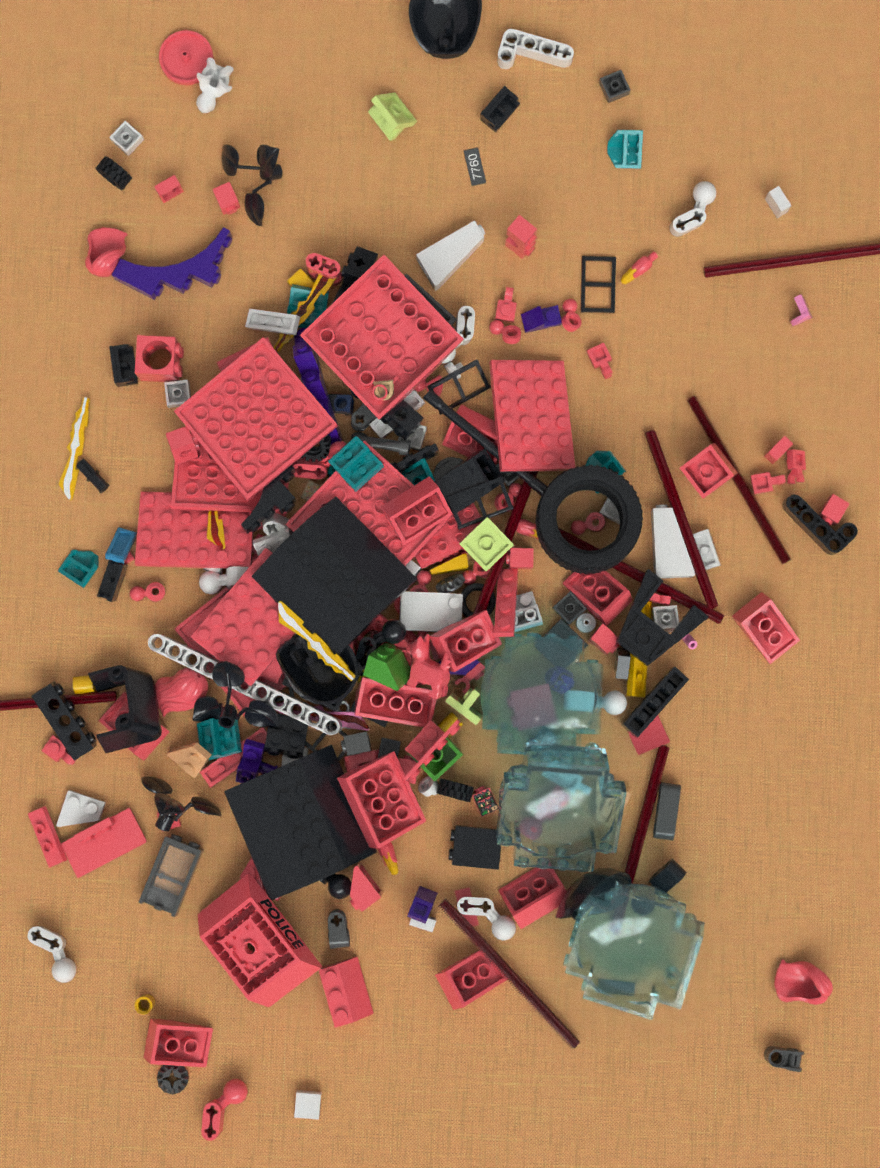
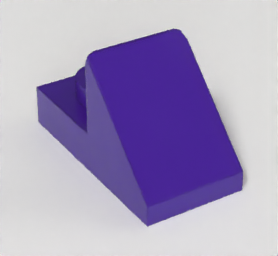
(541, 319)

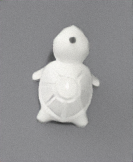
(213, 84)

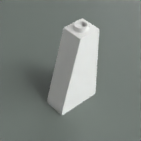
(448, 254)
(669, 549)

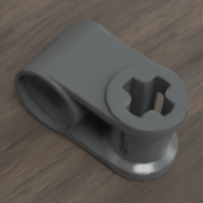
(362, 413)
(338, 933)
(788, 1058)

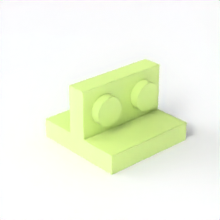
(391, 114)
(486, 544)
(464, 707)

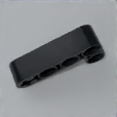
(816, 521)

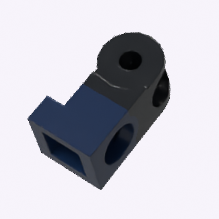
(342, 404)

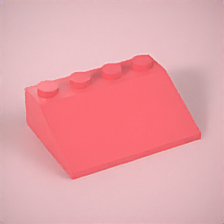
(381, 800)

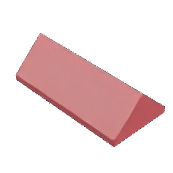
(403, 706)

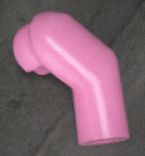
(690, 641)

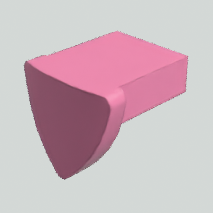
(804, 310)

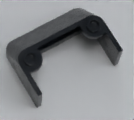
(143, 720)

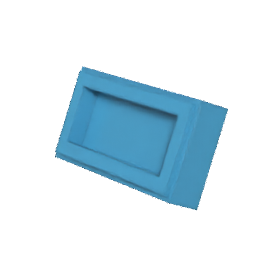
(120, 545)

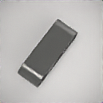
(666, 811)

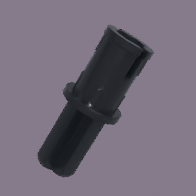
(92, 475)

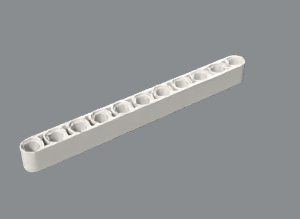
(252, 692)

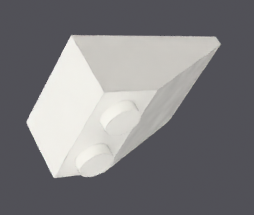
(429, 610)

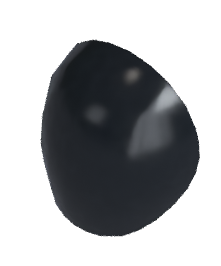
(445, 26)
(311, 676)
(589, 883)

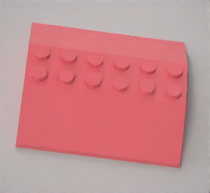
(382, 334)

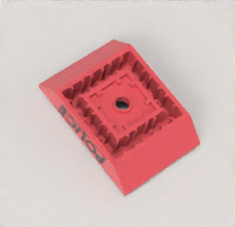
(249, 916)

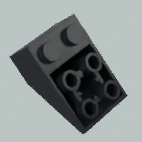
(468, 474)

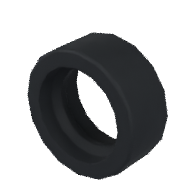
(476, 587)

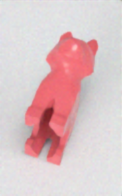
(426, 670)

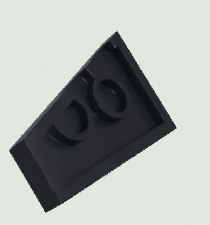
(426, 452)

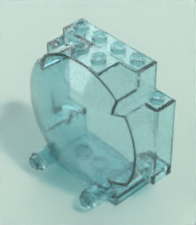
(541, 692)
(560, 807)
(634, 949)

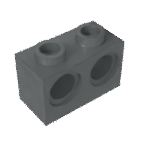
(356, 743)

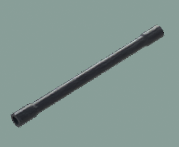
(435, 401)

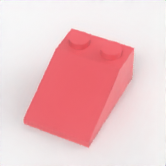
(599, 594)
(766, 627)
(466, 640)
(121, 707)
(469, 979)
(177, 1043)

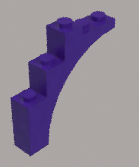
(201, 267)
(312, 378)

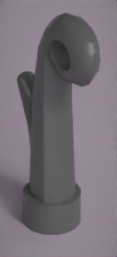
(402, 446)

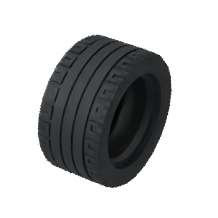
(602, 481)

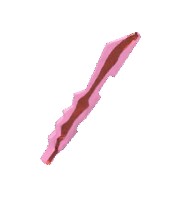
(347, 719)

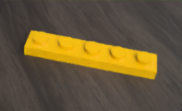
(637, 670)

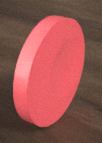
(184, 56)

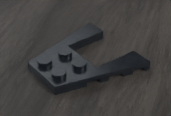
(642, 635)

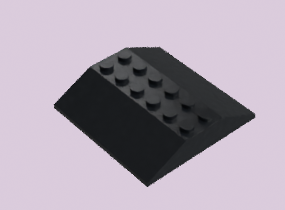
(334, 575)
(298, 823)

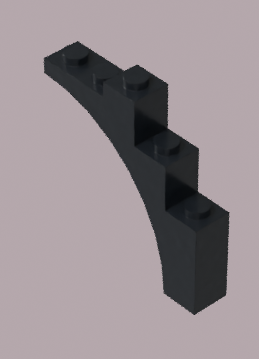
(273, 497)

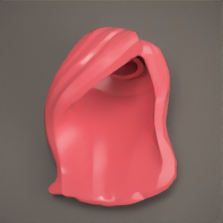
(105, 249)
(180, 691)
(802, 983)

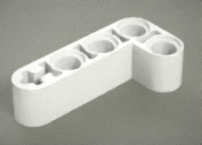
(536, 53)

